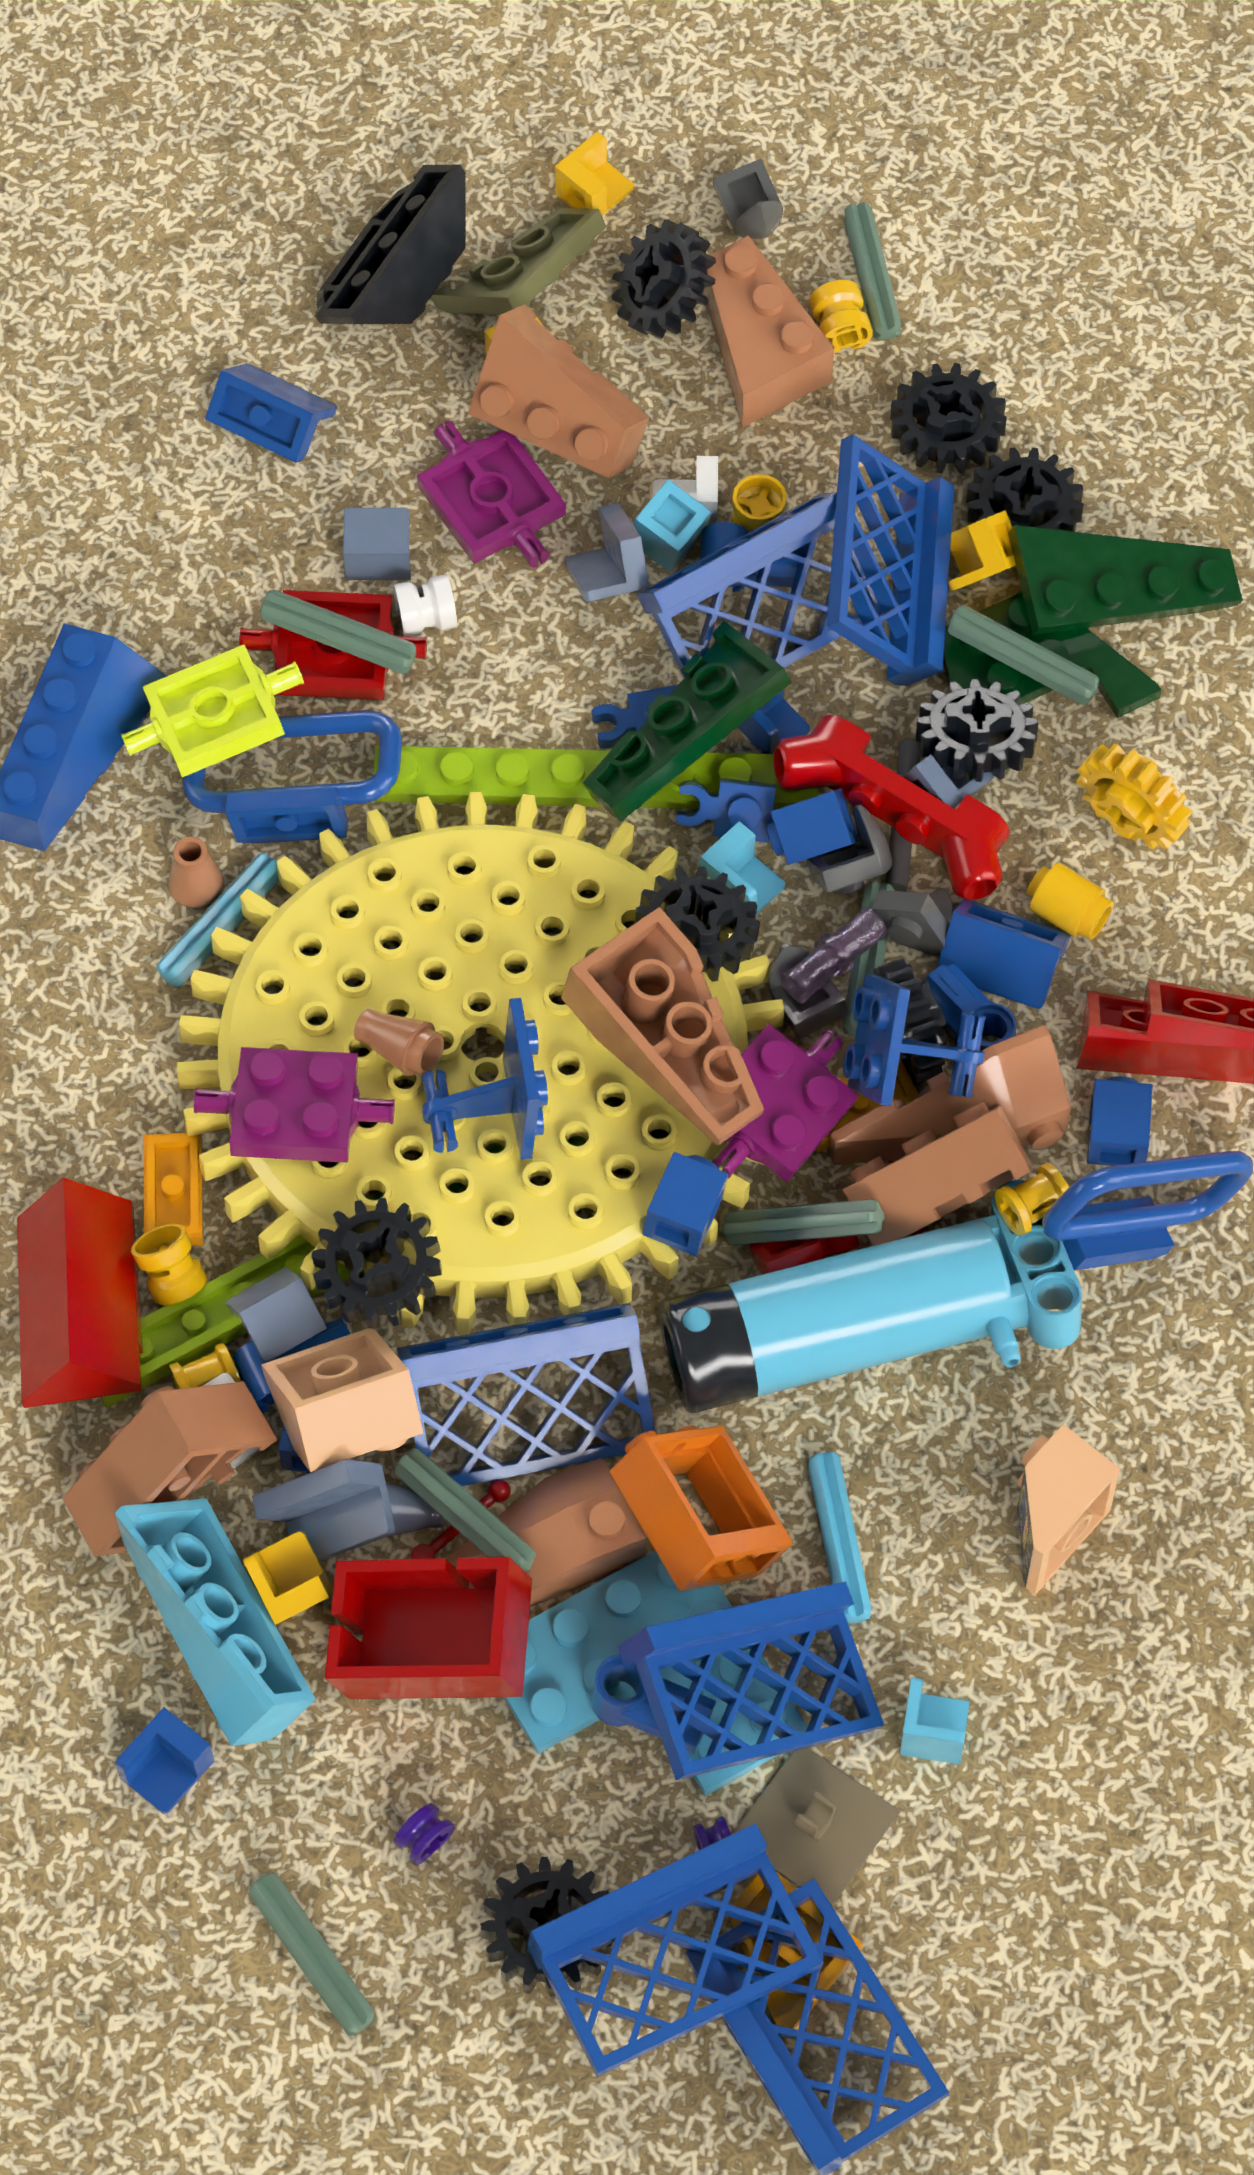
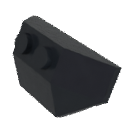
(400, 253)

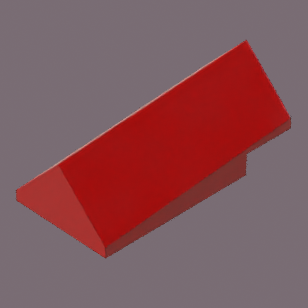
(1170, 1033)
(78, 1296)

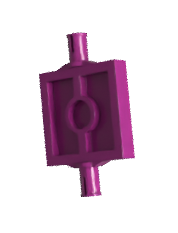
(491, 495)
(798, 1101)
(294, 1105)

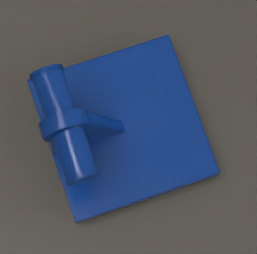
(875, 1055)
(520, 1093)

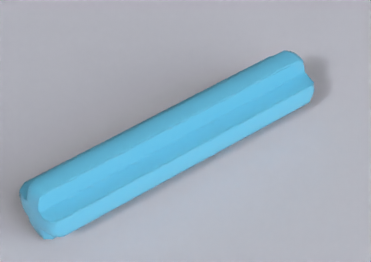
(224, 913)
(839, 1532)

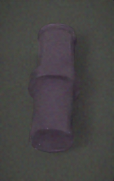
(834, 955)

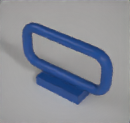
(305, 810)
(1137, 1227)

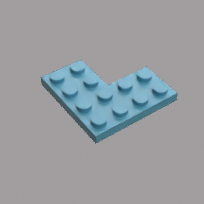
(584, 1630)

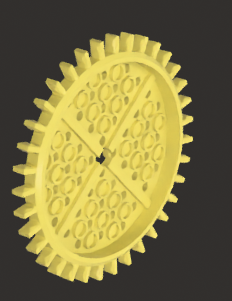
(385, 886)

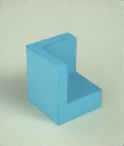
(671, 525)
(736, 857)
(934, 1726)

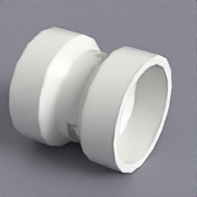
(425, 605)

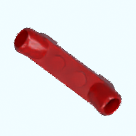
(962, 836)

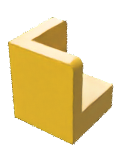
(587, 178)
(981, 550)
(288, 1576)

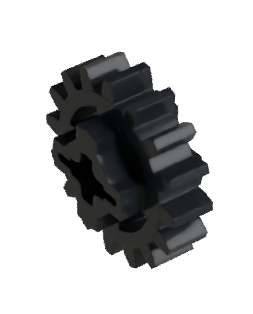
(663, 278)
(950, 420)
(1052, 495)
(977, 730)
(706, 916)
(923, 1020)
(369, 1238)
(524, 1915)

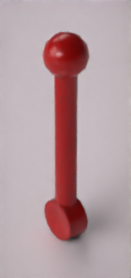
(497, 1492)

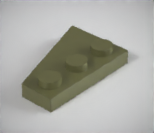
(532, 265)

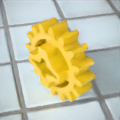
(1134, 796)

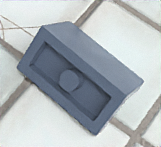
(615, 568)
(333, 1506)

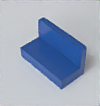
(267, 410)
(1004, 952)

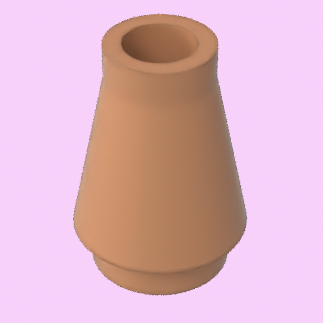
(194, 874)
(402, 1041)

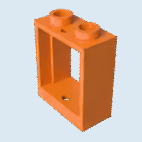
(749, 1526)

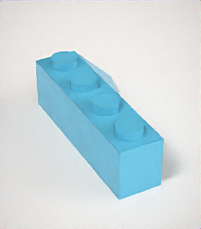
(215, 1617)

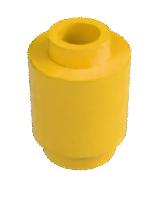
(1069, 901)

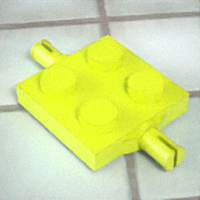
(213, 710)

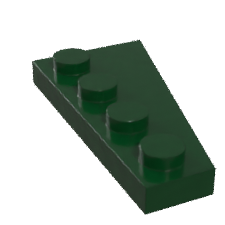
(1110, 580)
(680, 728)

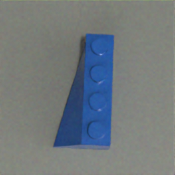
(70, 732)

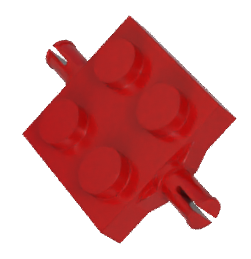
(325, 669)

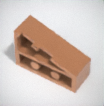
(165, 1456)

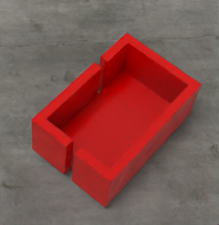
(429, 1629)

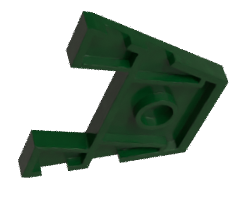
(1119, 680)

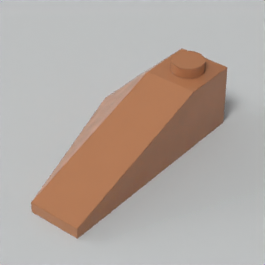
(657, 1016)
(1016, 1074)
(576, 1529)

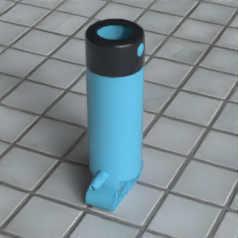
(871, 1310)

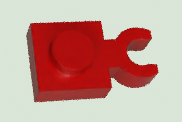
(783, 1255)

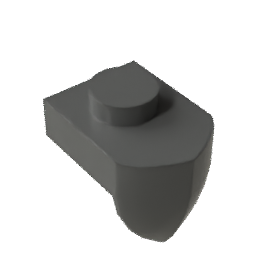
(749, 200)
(848, 867)
(916, 918)
(817, 1012)

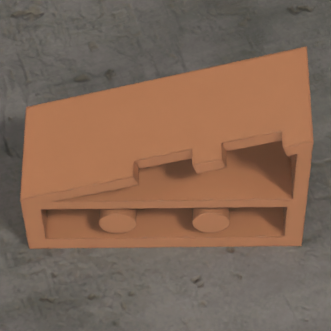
(763, 333)
(553, 399)
(941, 1172)

